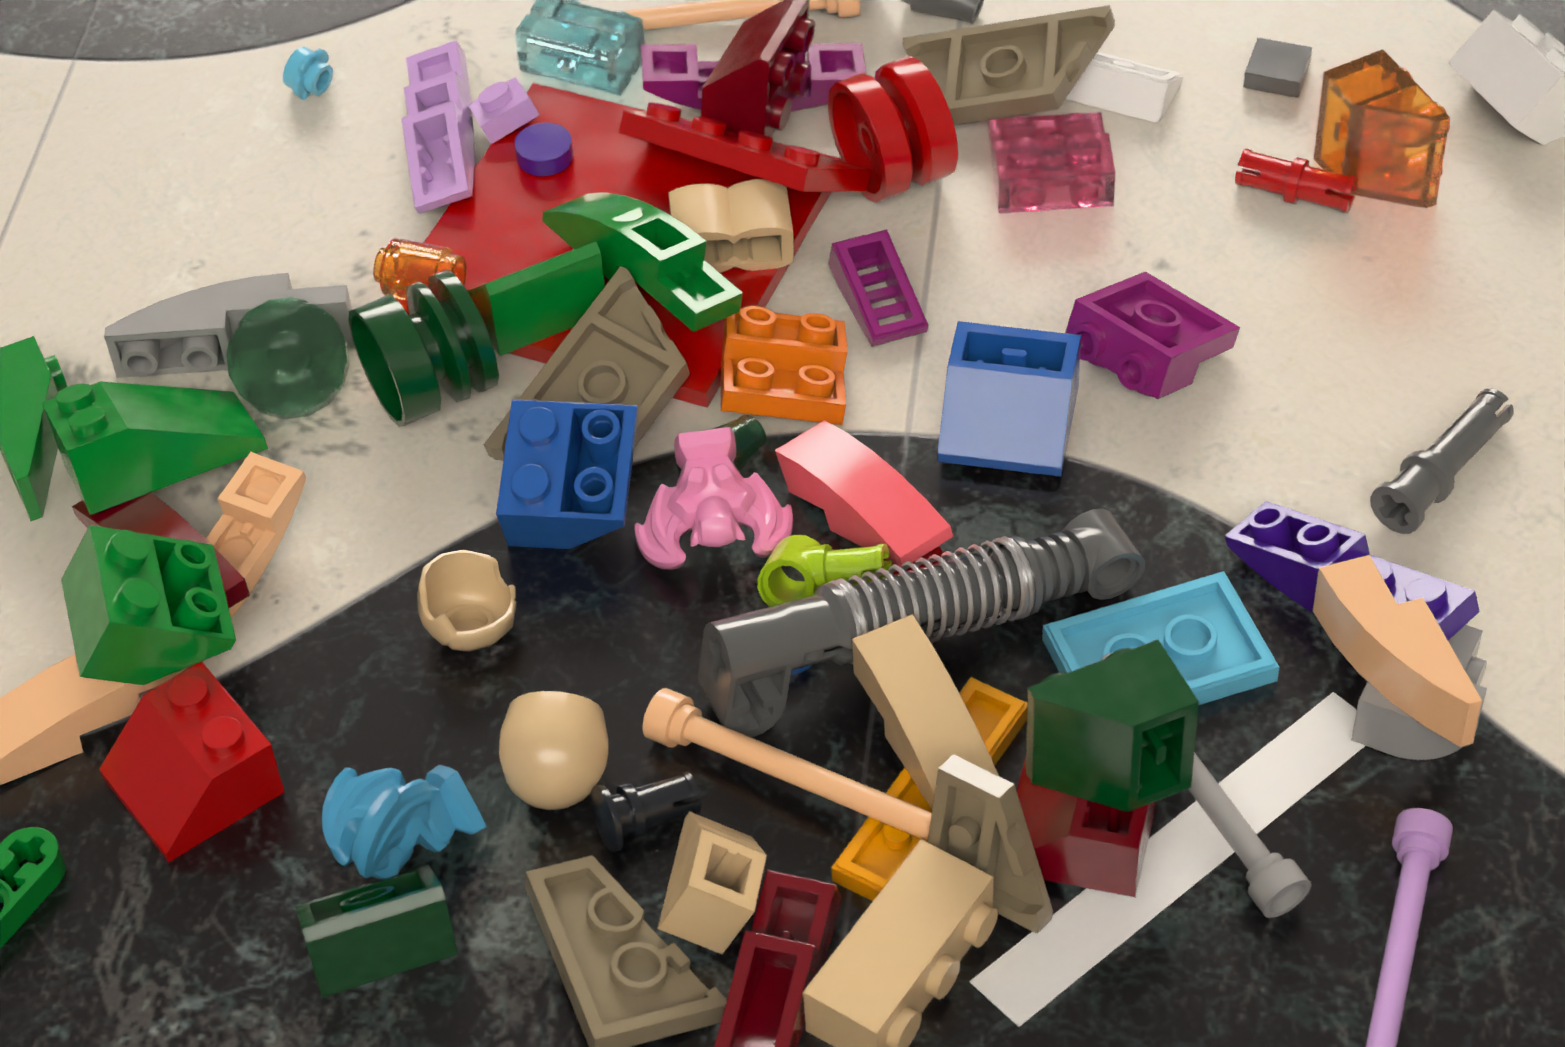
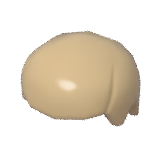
(465, 600)

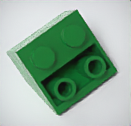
(144, 605)

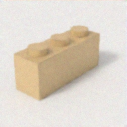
(901, 952)

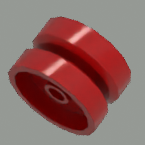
(894, 127)

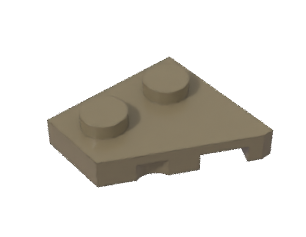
(984, 825)

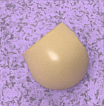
(553, 748)

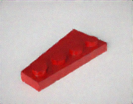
(743, 151)

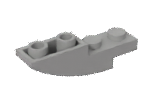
(195, 327)

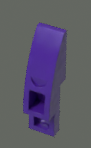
(1292, 547)

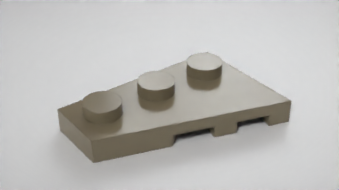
(612, 963)

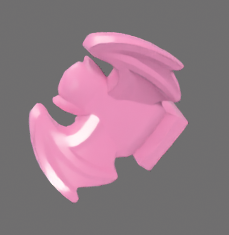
(711, 502)

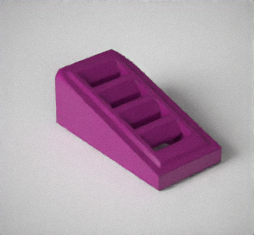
(879, 251)

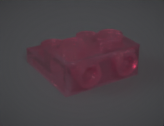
(1051, 162)

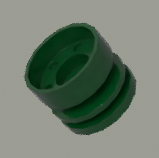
(433, 344)

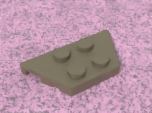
(1013, 63)
(609, 358)

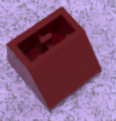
(762, 70)
(1085, 840)

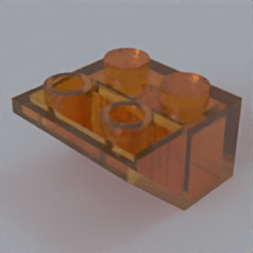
(1382, 131)

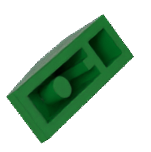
(24, 427)

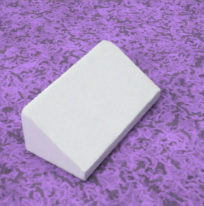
(1126, 87)

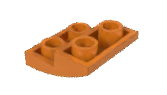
(784, 365)

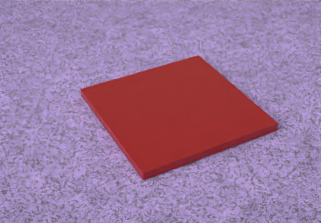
(504, 230)

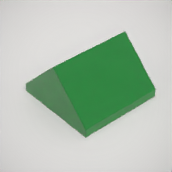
(540, 298)

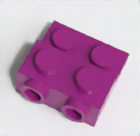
(1148, 334)

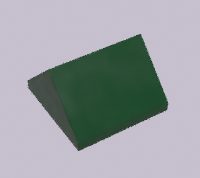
(377, 930)

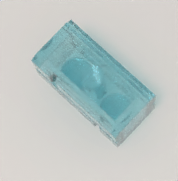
(580, 44)

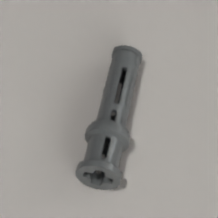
(1429, 474)

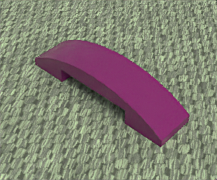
(678, 76)

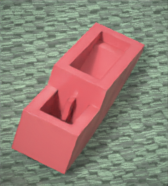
(861, 494)

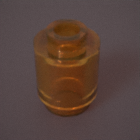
(412, 261)

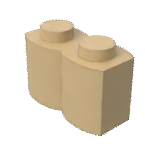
(742, 224)

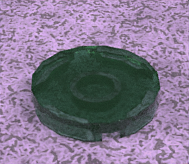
(288, 358)

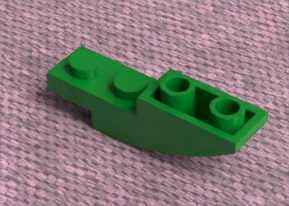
(655, 249)

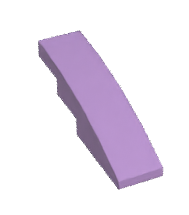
(439, 127)

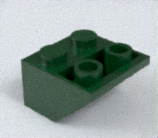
(1114, 729)

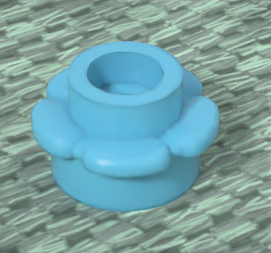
(308, 72)

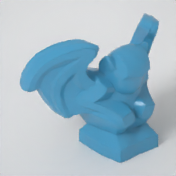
(381, 818)

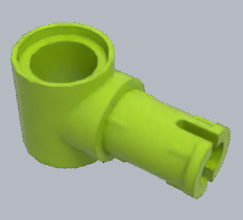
(817, 564)

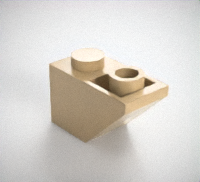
(712, 884)

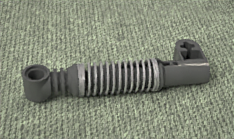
(752, 654)

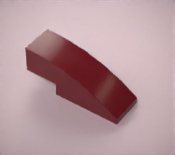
(779, 962)

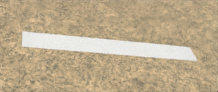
(1173, 862)

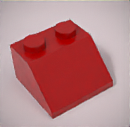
(190, 763)

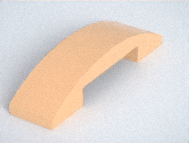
(255, 515)

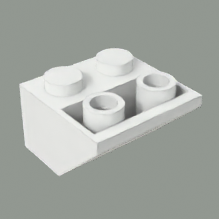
(1517, 74)

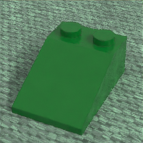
(145, 437)

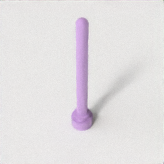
(1421, 842)

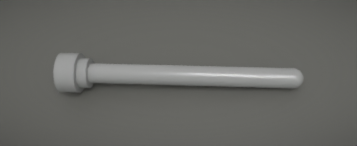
(1274, 881)

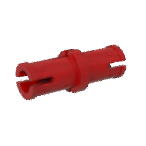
(1296, 180)

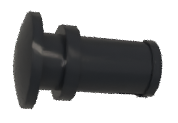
(641, 807)

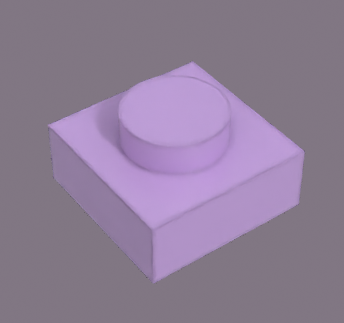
(503, 109)

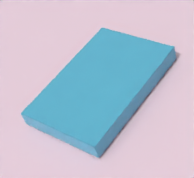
(1196, 623)

